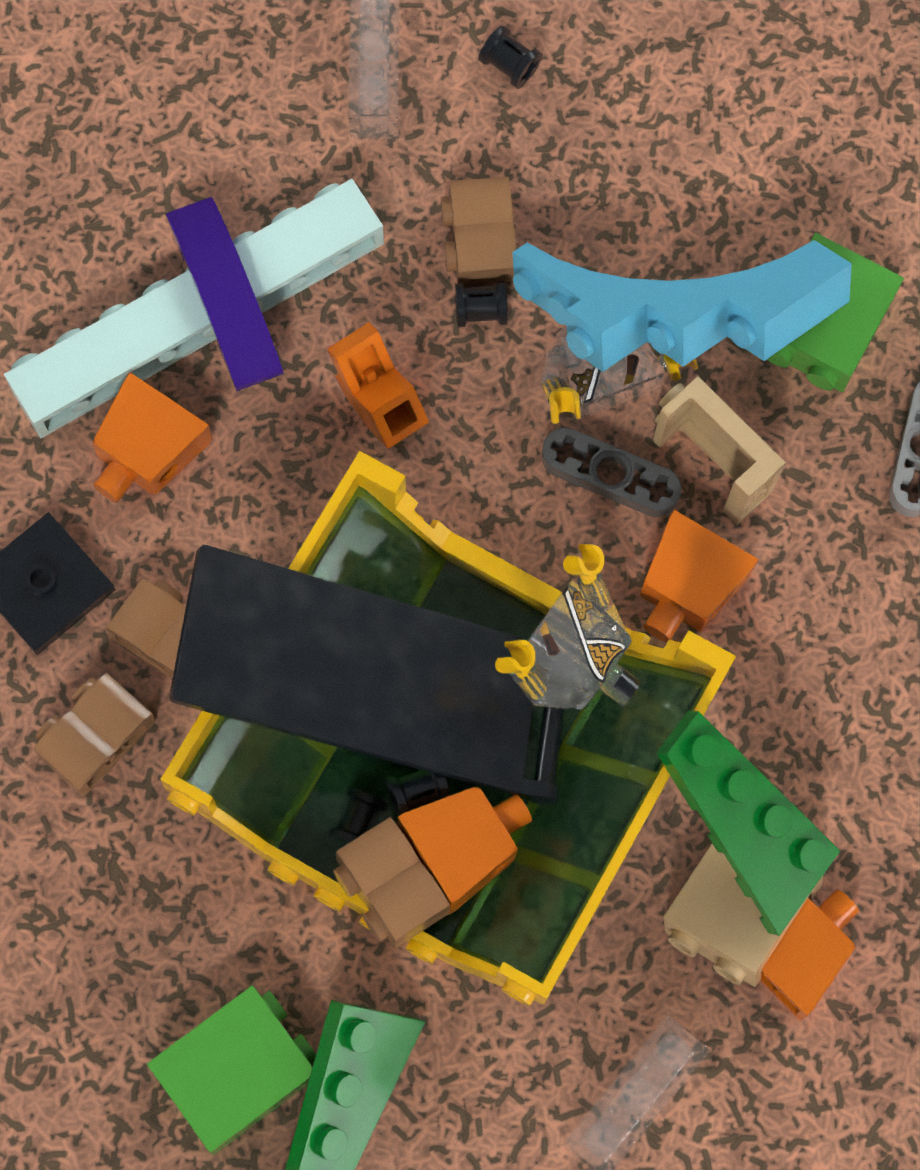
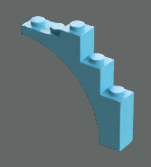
(684, 318)

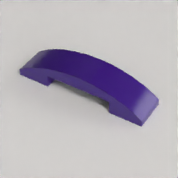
(225, 293)

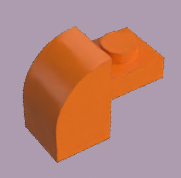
(375, 387)

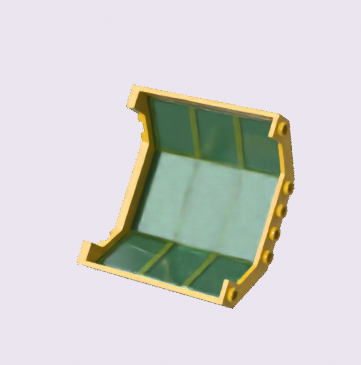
(289, 791)

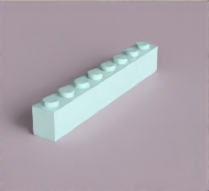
(170, 318)

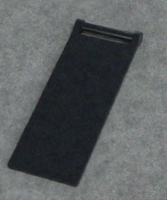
(358, 674)

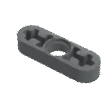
(604, 452)

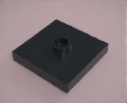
(48, 583)

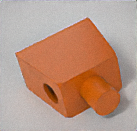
(145, 440)
(692, 577)
(464, 840)
(810, 954)

